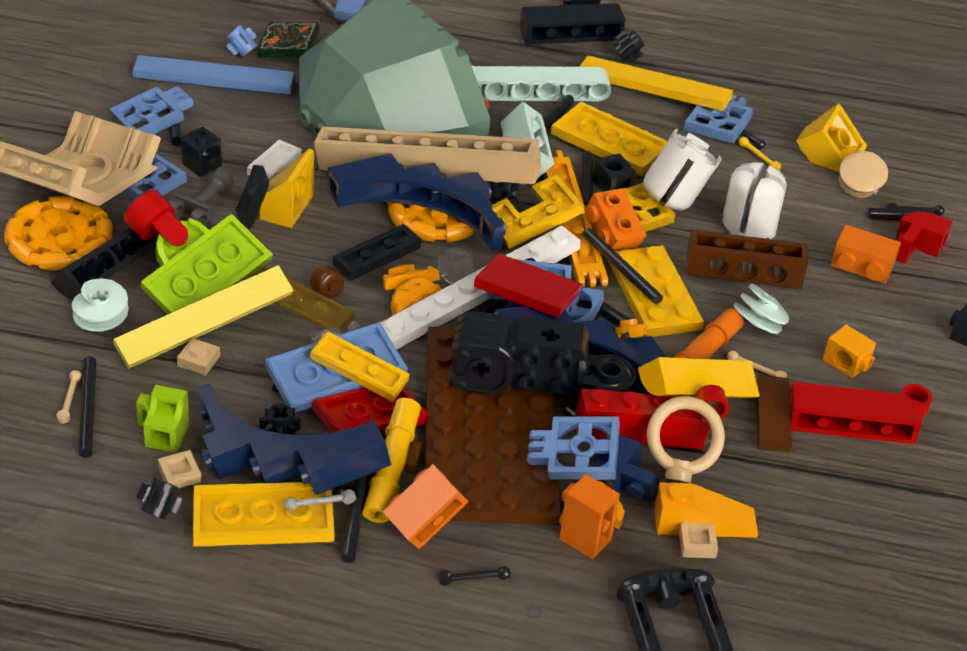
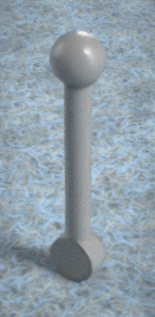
(347, 497)

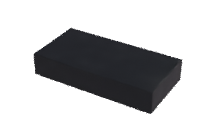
(252, 196)

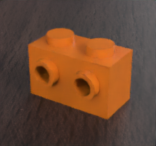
(615, 220)
(865, 254)
(425, 506)
(588, 515)

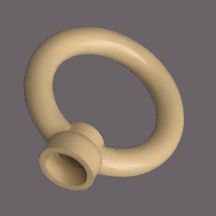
(678, 469)

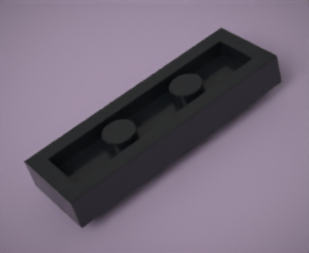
(376, 252)

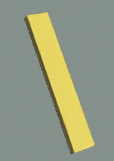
(202, 317)

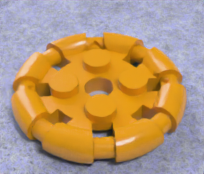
(424, 220)
(34, 227)

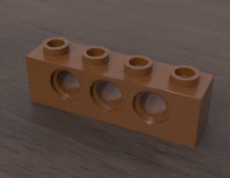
(746, 259)

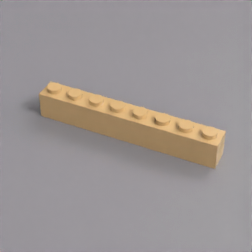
(454, 154)

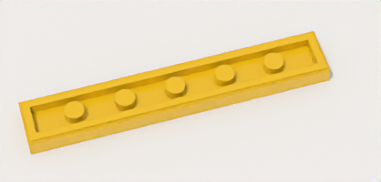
(663, 84)

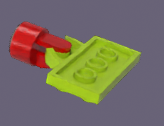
(192, 257)

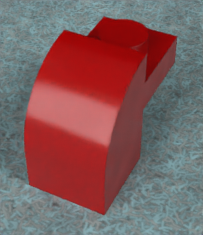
(923, 233)

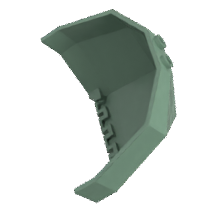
(391, 73)

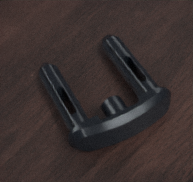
(666, 584)

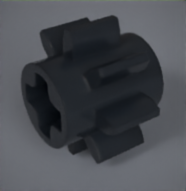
(629, 45)
(503, 190)
(280, 419)
(159, 498)

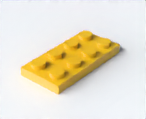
(608, 136)
(676, 310)
(258, 516)

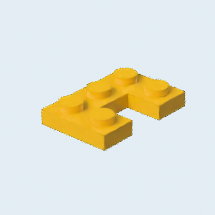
(555, 207)

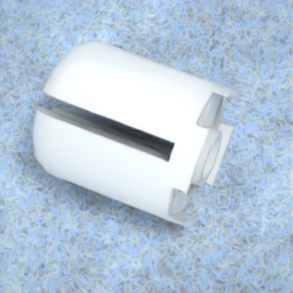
(692, 177)
(754, 201)

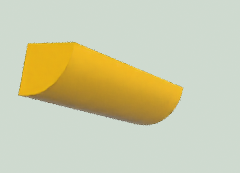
(687, 375)

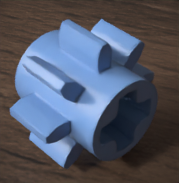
(241, 40)

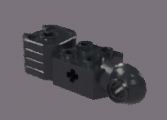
(531, 356)

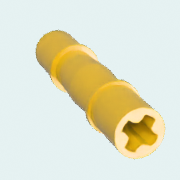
(385, 482)

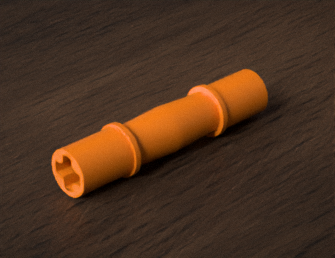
(714, 336)

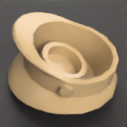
(862, 174)

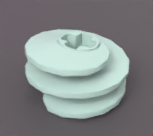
(100, 305)
(765, 312)

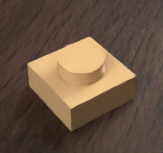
(198, 356)
(179, 469)
(698, 540)

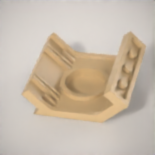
(90, 164)

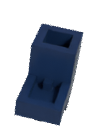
(630, 478)

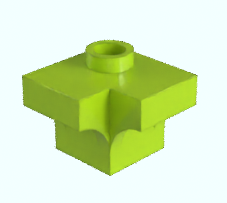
(163, 417)

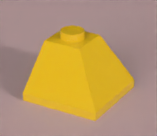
(830, 139)
(290, 192)

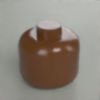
(327, 281)

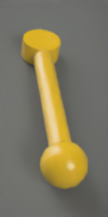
(744, 142)

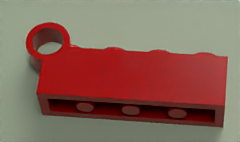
(859, 411)
(680, 429)

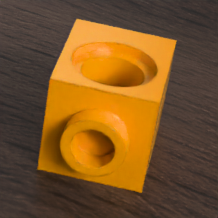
(849, 351)

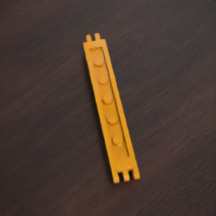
(587, 261)

